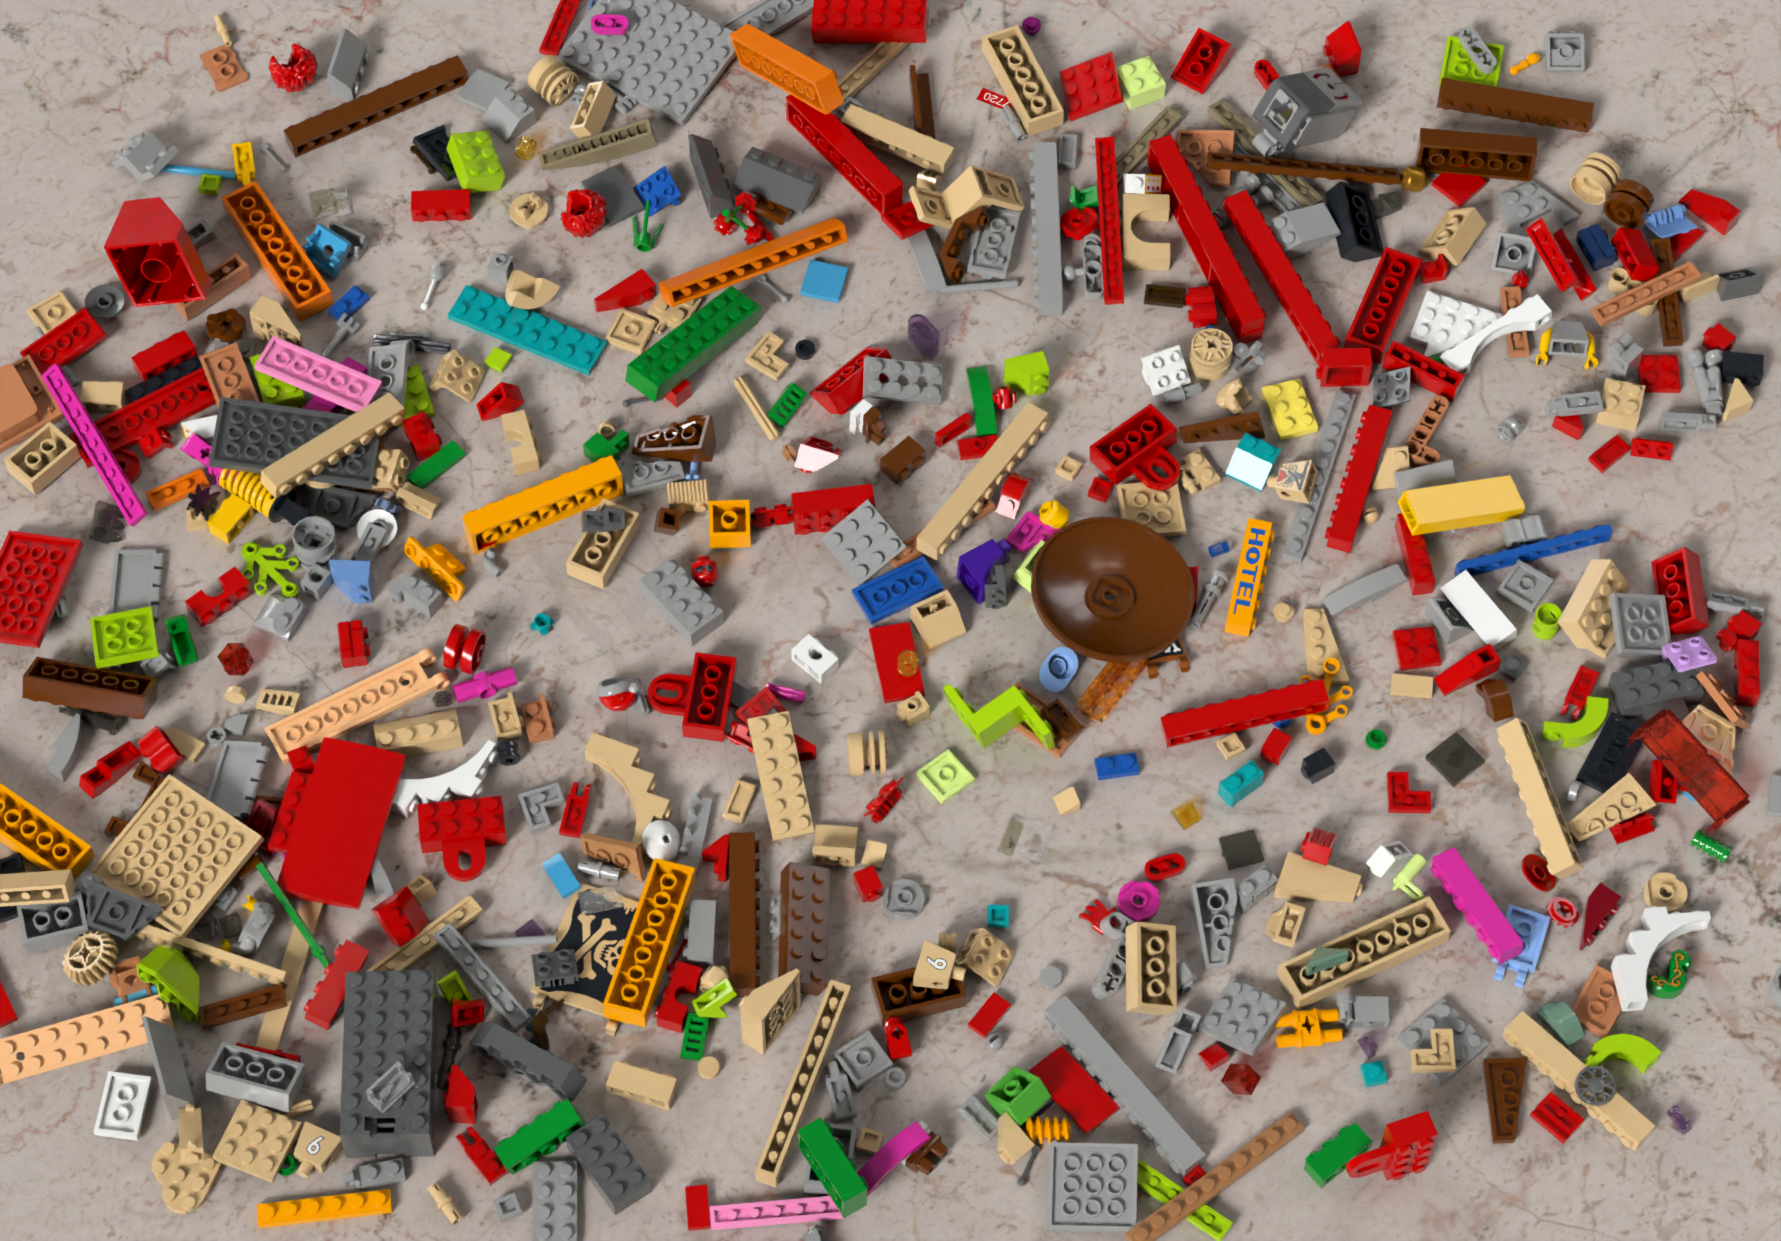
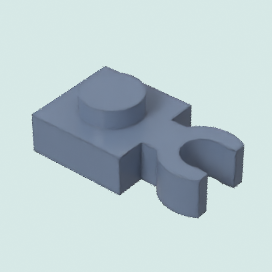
(389, 505)

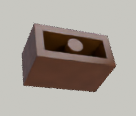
(903, 460)

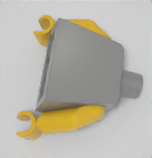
(1567, 339)

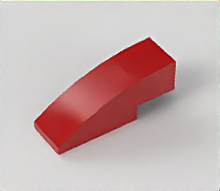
(109, 769)

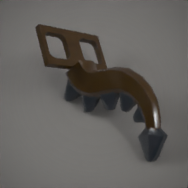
(538, 1025)

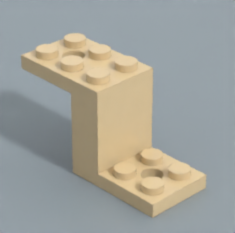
(971, 190)

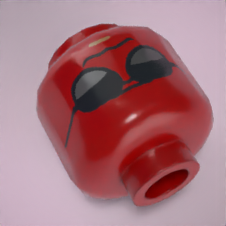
(704, 571)

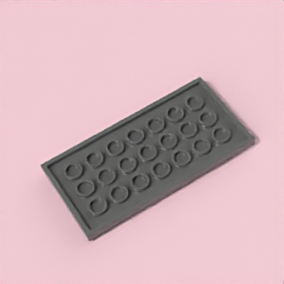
(258, 434)

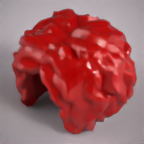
(297, 73)
(584, 213)

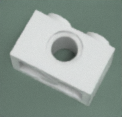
(820, 668)

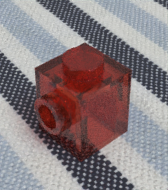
(1240, 1079)

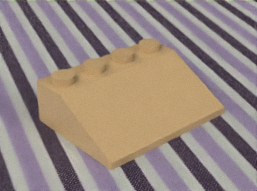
(769, 1010)

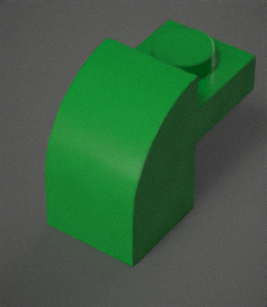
(599, 447)

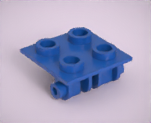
(659, 190)

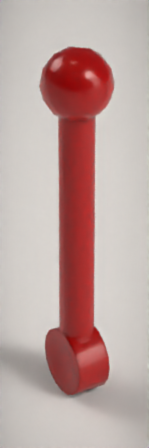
(670, 965)

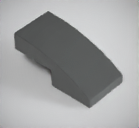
(598, 521)

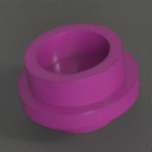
(1031, 25)

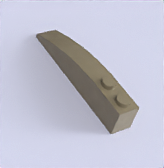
(601, 147)

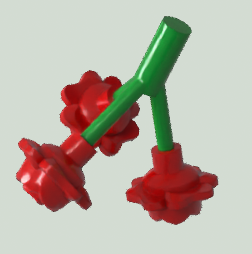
(725, 221)

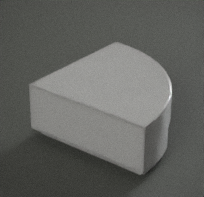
(236, 724)

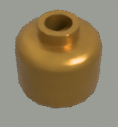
(1413, 178)

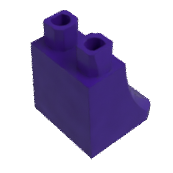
(978, 564)

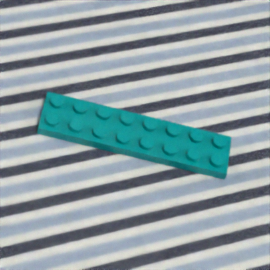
(527, 330)

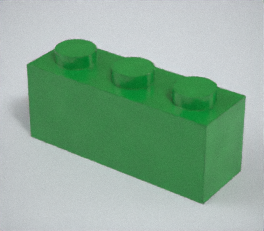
(1336, 1153)

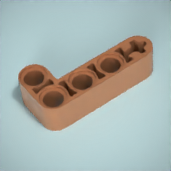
(1419, 446)

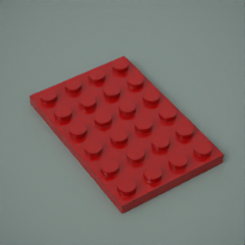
(32, 583)

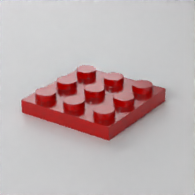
(1091, 86)

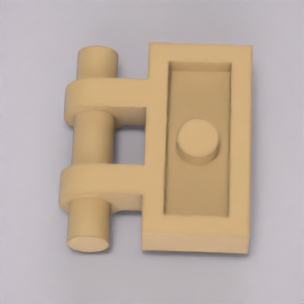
(1201, 471)

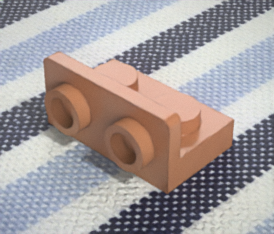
(537, 720)

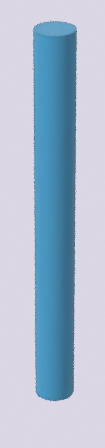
(198, 171)

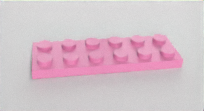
(317, 375)

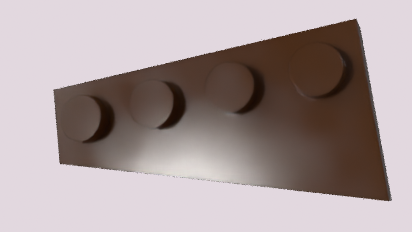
(1224, 429)

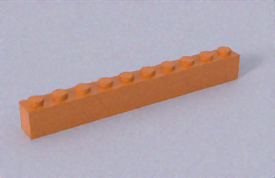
(753, 262)

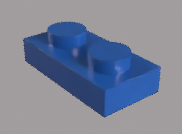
(349, 303)
(1116, 766)

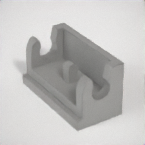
(358, 240)
(390, 1087)

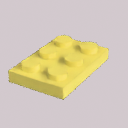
(1289, 409)

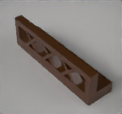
(921, 102)

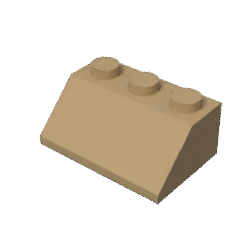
(1454, 235)

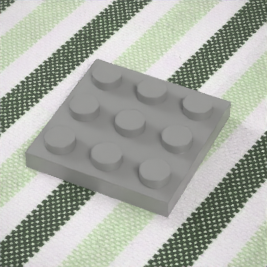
(863, 542)
(1639, 623)
(1242, 1017)
(1467, 1040)

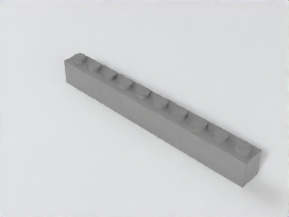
(1046, 228)
(1124, 1086)

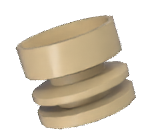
(553, 80)
(1595, 178)
(1210, 354)
(866, 753)

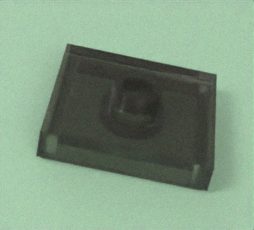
(1455, 759)

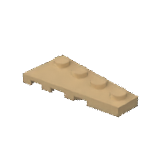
(1321, 646)
(1613, 807)

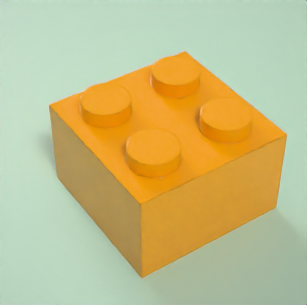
(729, 524)

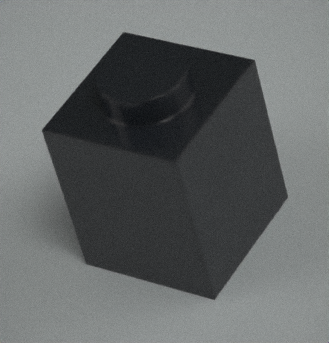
(1317, 765)

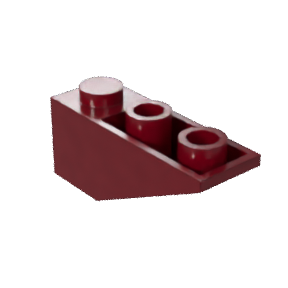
(1598, 908)

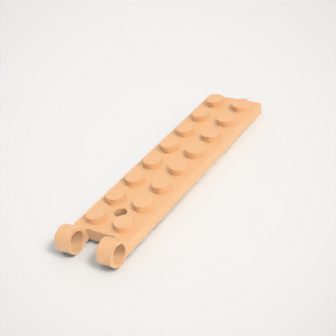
(356, 705)
(80, 1038)

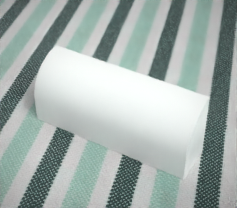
(1479, 610)

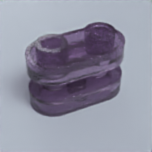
(923, 335)

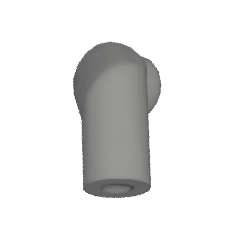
(489, 562)

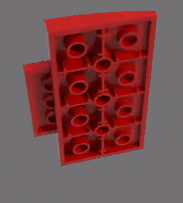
(335, 822)

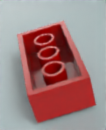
(827, 507)

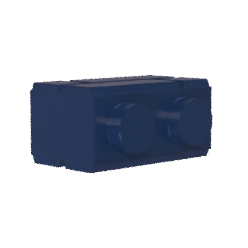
(1596, 247)

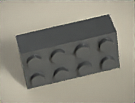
(608, 1164)

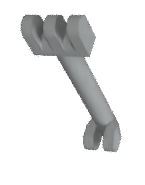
(345, 327)

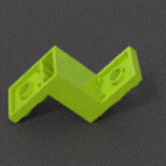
(1000, 716)

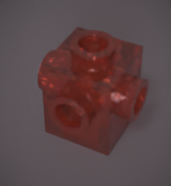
(236, 659)

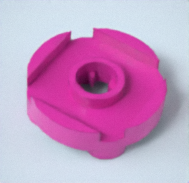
(1150, 903)

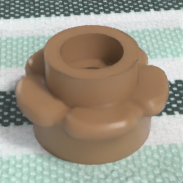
(789, 452)

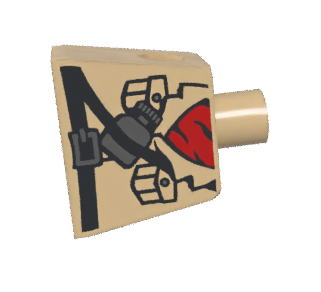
(1295, 481)

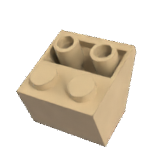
(938, 619)

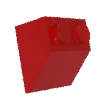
(1343, 50)
(400, 916)

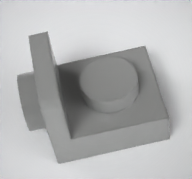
(157, 666)

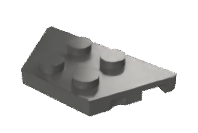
(337, 505)
(117, 911)

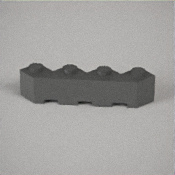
(535, 1063)

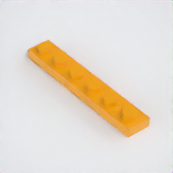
(324, 1208)

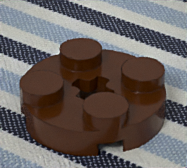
(216, 325)

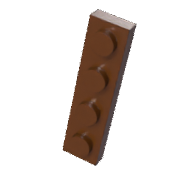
(243, 1006)

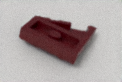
(262, 822)

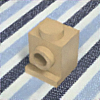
(912, 716)

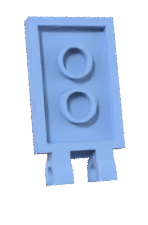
(1532, 930)

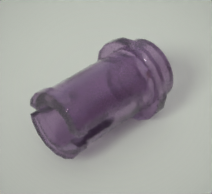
(1678, 1118)

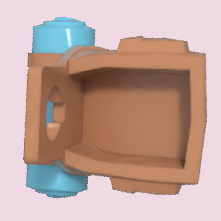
(128, 984)

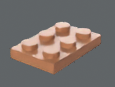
(1723, 699)
(1598, 1003)

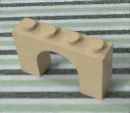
(1137, 253)

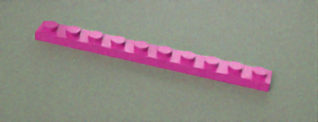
(94, 445)

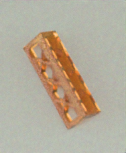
(1105, 683)

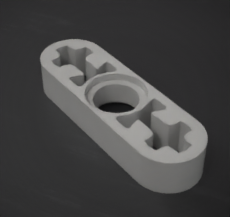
(1478, 58)

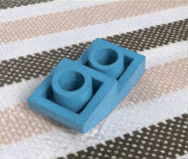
(561, 875)

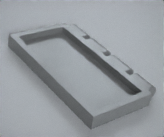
(136, 580)
(238, 777)

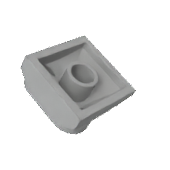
(281, 616)

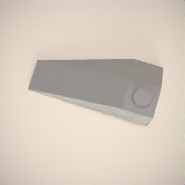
(1214, 915)

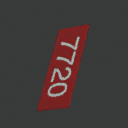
(993, 99)

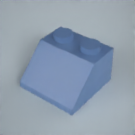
(353, 579)

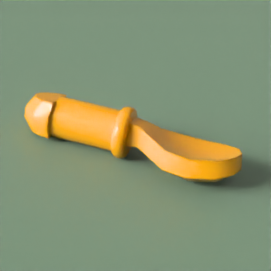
(1531, 59)

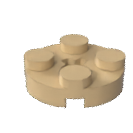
(1672, 885)

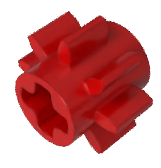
(1004, 397)

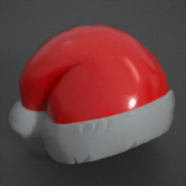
(617, 693)

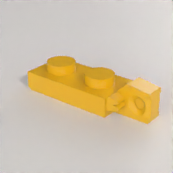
(244, 162)

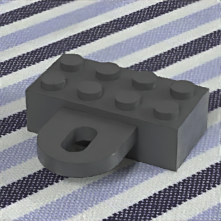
(1653, 688)

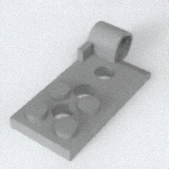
(401, 355)

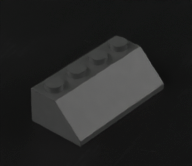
(710, 175)
(778, 180)

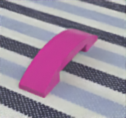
(892, 1154)

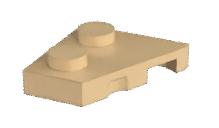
(1394, 460)

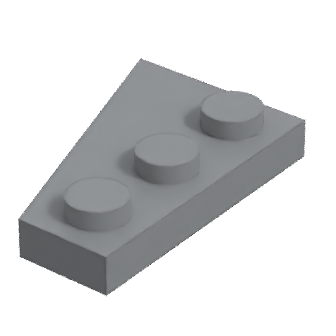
(647, 477)

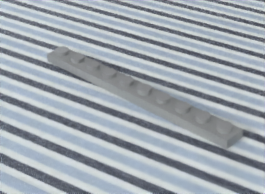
(1323, 461)

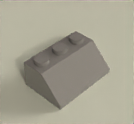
(347, 65)

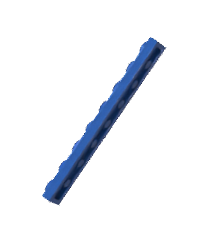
(1538, 550)

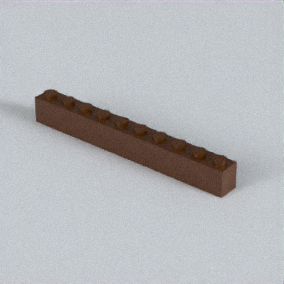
(376, 106)

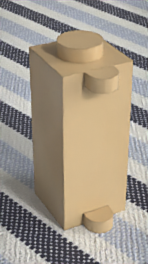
(190, 1134)

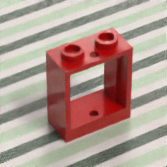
(1344, 367)

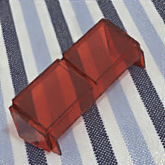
(1692, 767)

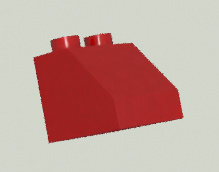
(155, 255)

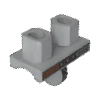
(1248, 357)

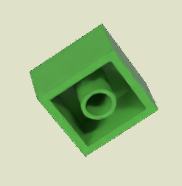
(1018, 1095)

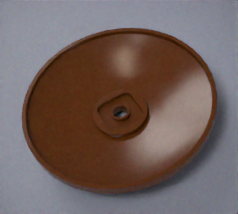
(1118, 559)

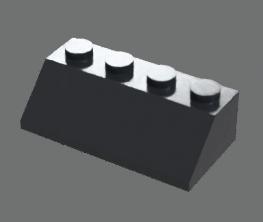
(1359, 233)

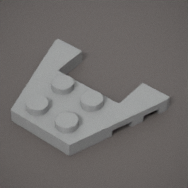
(1530, 203)

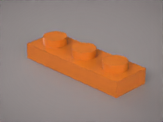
(176, 489)

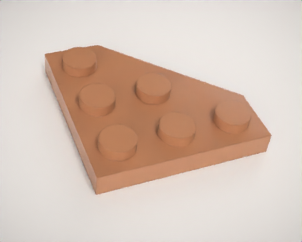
(1196, 145)

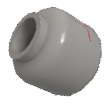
(1185, 976)

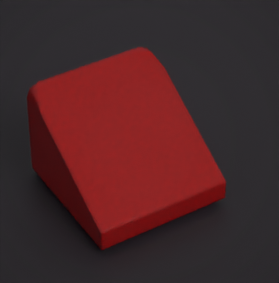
(1214, 1056)

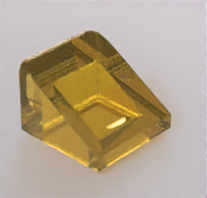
(1186, 814)

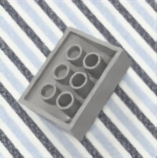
(170, 1066)

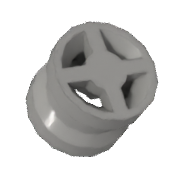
(579, 92)
(1508, 430)

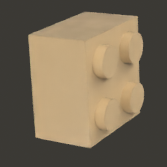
(1621, 404)

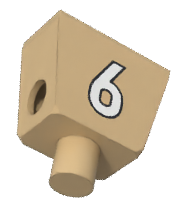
(936, 967)
(316, 1149)

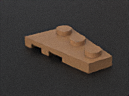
(615, 851)

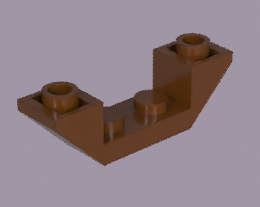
(974, 220)

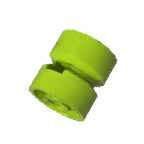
(1545, 622)

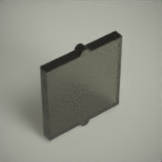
(1241, 849)

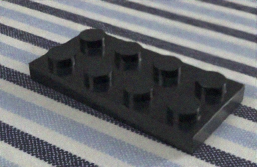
(1609, 756)

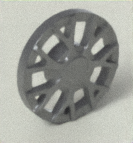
(1595, 1086)

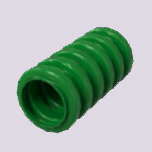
(1711, 846)

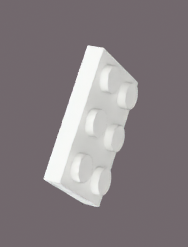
(123, 1105)

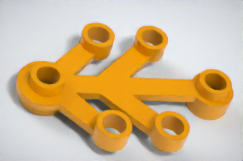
(1318, 717)

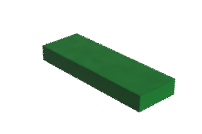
(436, 465)

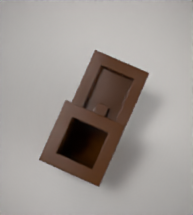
(1496, 699)

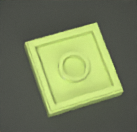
(945, 776)

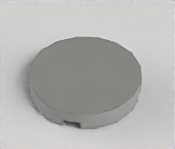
(904, 899)

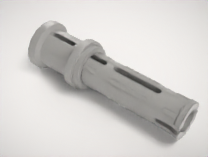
(1211, 592)

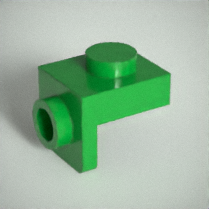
(1084, 198)

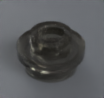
(442, 699)

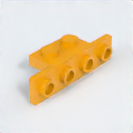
(438, 565)

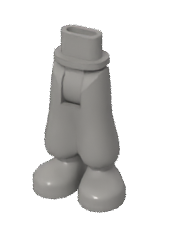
(1253, 186)
(1707, 380)

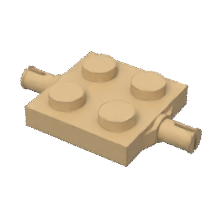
(672, 316)

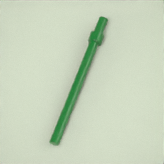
(317, 950)

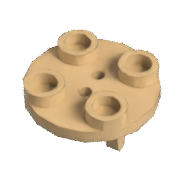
(524, 217)

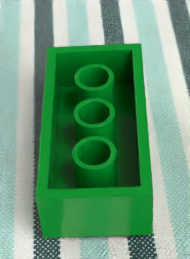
(832, 1167)

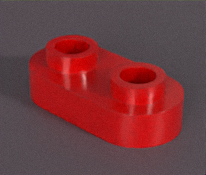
(1163, 866)

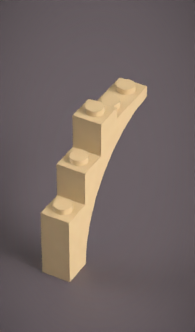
(623, 764)

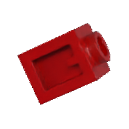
(1434, 270)

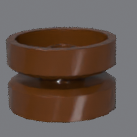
(1628, 203)

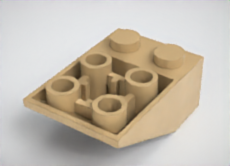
(270, 320)

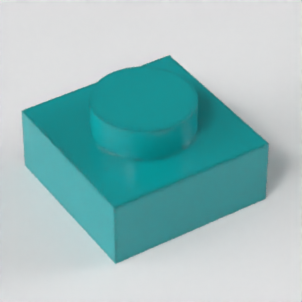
(998, 916)
(1373, 1074)

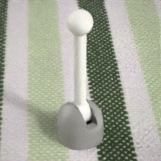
(436, 274)

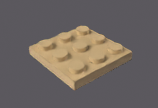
(1152, 508)
(257, 1141)

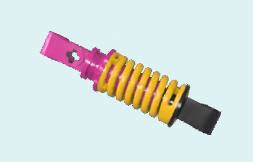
(248, 486)

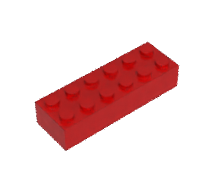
(869, 21)
(1383, 303)

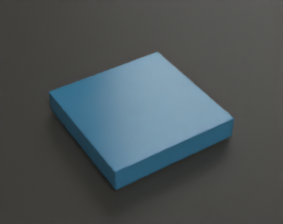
(824, 281)

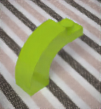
(1581, 731)
(1624, 1047)

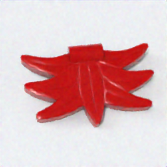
(1097, 915)

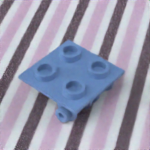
(1669, 221)

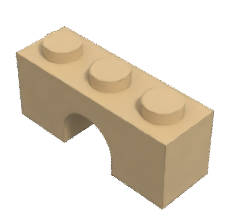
(525, 456)

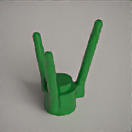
(644, 241)

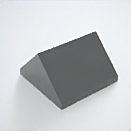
(1739, 283)

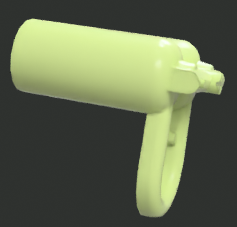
(1407, 874)

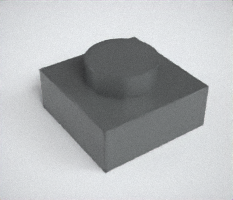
(1512, 667)

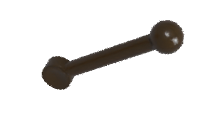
(431, 170)

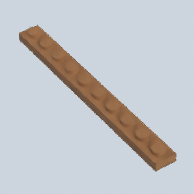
(1216, 1180)

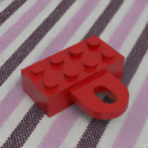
(1138, 448)
(701, 698)
(462, 828)
(1403, 1149)

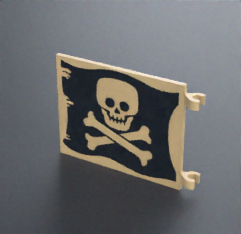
(597, 948)

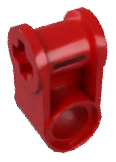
(897, 1041)

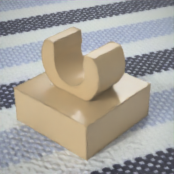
(195, 523)

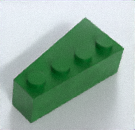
(539, 1136)

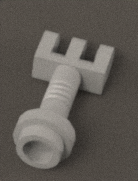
(623, 103)

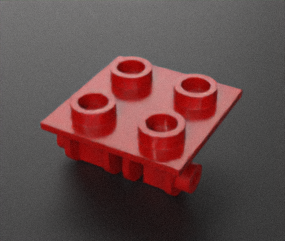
(888, 797)

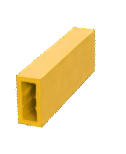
(1461, 505)

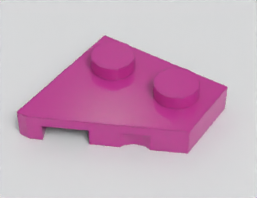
(1029, 533)

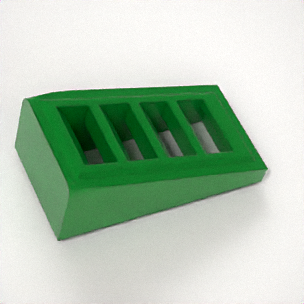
(794, 394)
(693, 1019)

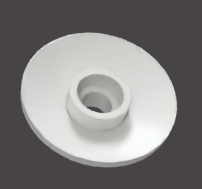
(382, 519)
(654, 843)

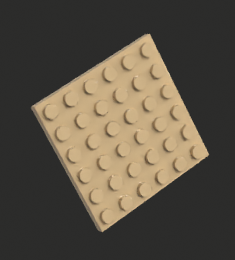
(177, 854)

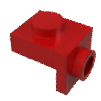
(155, 441)

